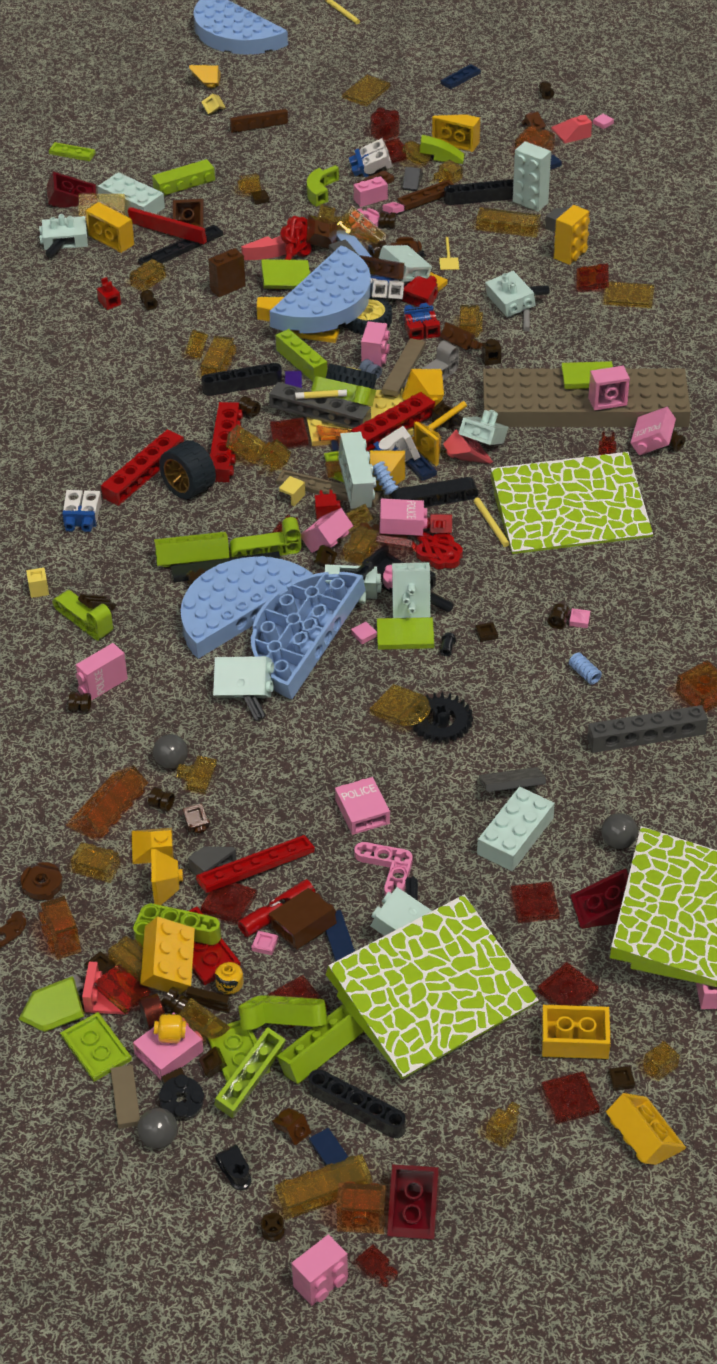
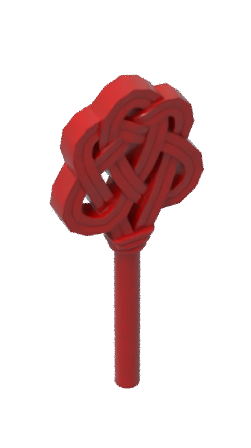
(292, 235)
(445, 551)

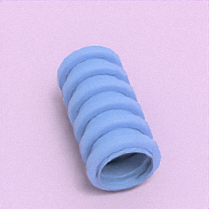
(384, 478)
(585, 668)

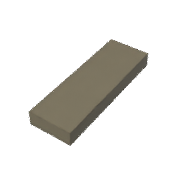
(125, 1096)

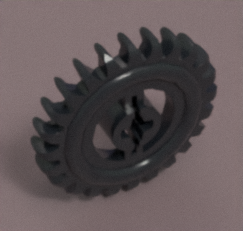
(441, 710)

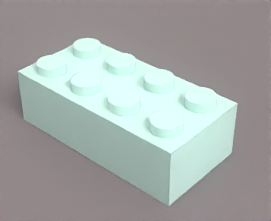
(531, 176)
(136, 193)
(356, 469)
(515, 828)

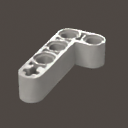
(446, 360)

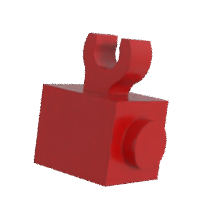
(108, 295)
(326, 503)
(440, 523)

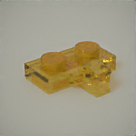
(198, 775)

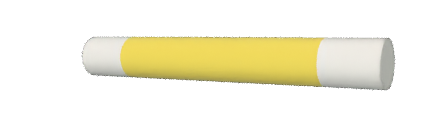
(321, 394)

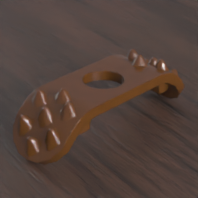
(13, 927)

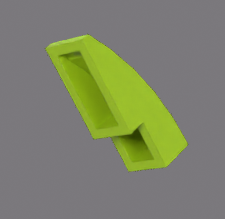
(440, 149)

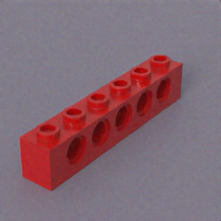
(404, 414)
(223, 458)
(139, 469)

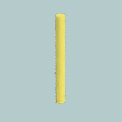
(343, 11)
(491, 522)

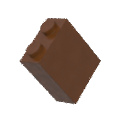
(227, 272)
(303, 918)

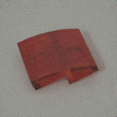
(121, 988)

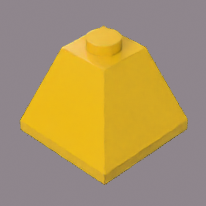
(207, 74)
(425, 381)
(427, 442)
(393, 460)
(150, 839)
(164, 876)

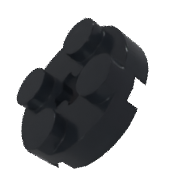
(182, 1086)

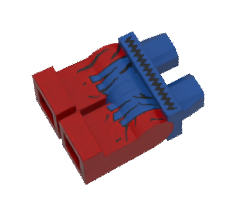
(421, 321)

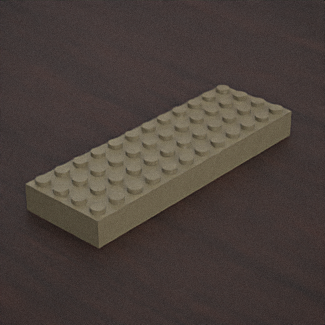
(539, 398)

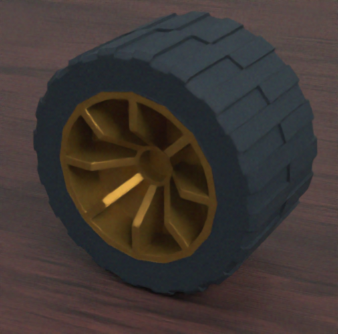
(187, 469)

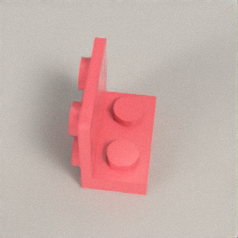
(92, 998)

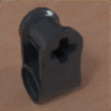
(234, 1167)

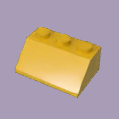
(644, 1129)

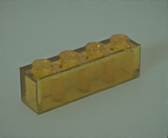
(508, 222)
(320, 1187)

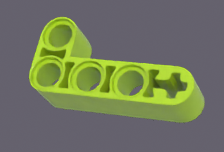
(355, 393)
(285, 542)
(95, 621)
(206, 927)
(283, 1011)

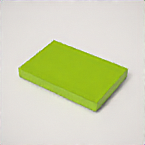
(283, 273)
(577, 374)
(405, 633)
(96, 1046)
(234, 1047)

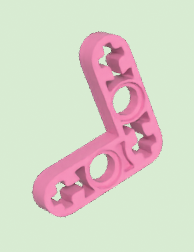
(395, 865)

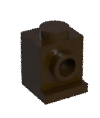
(489, 349)
(439, 410)

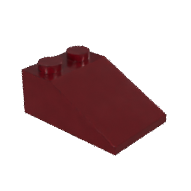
(65, 190)
(601, 901)
(413, 1201)

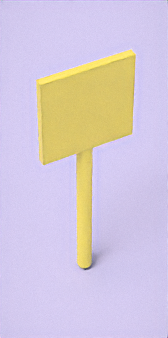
(448, 263)

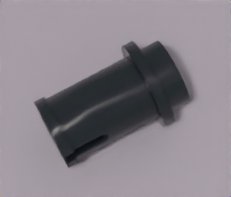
(448, 641)

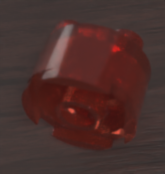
(385, 124)

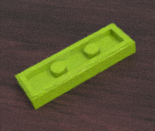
(72, 151)

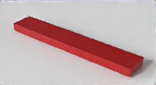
(167, 225)
(255, 863)

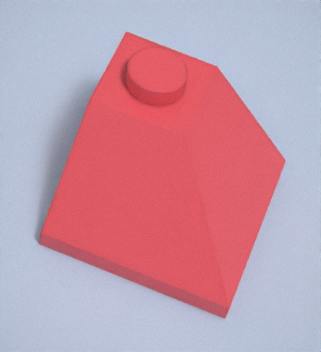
(574, 129)
(465, 449)

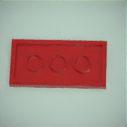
(209, 957)

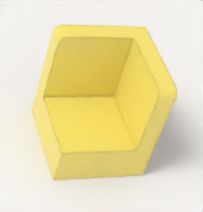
(213, 103)
(294, 488)
(37, 582)

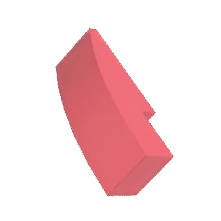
(264, 248)

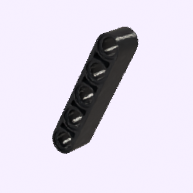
(478, 192)
(241, 379)
(439, 492)
(364, 1110)

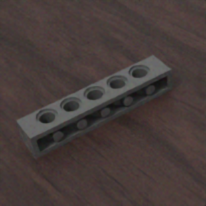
(328, 410)
(647, 729)

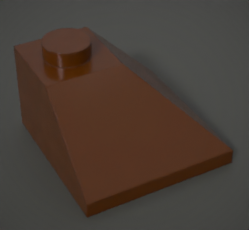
(189, 211)
(321, 231)

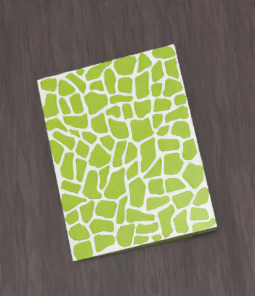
(570, 502)
(670, 910)
(430, 986)

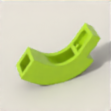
(316, 183)

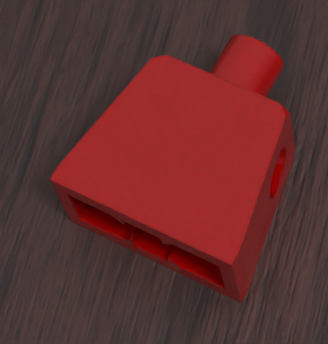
(421, 291)

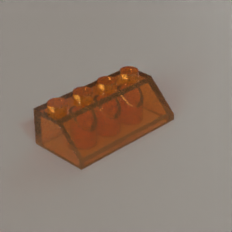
(108, 803)

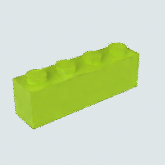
(184, 177)
(301, 354)
(191, 548)
(319, 1045)
(249, 1072)

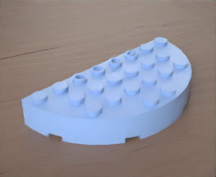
(236, 29)
(327, 296)
(229, 598)
(301, 623)

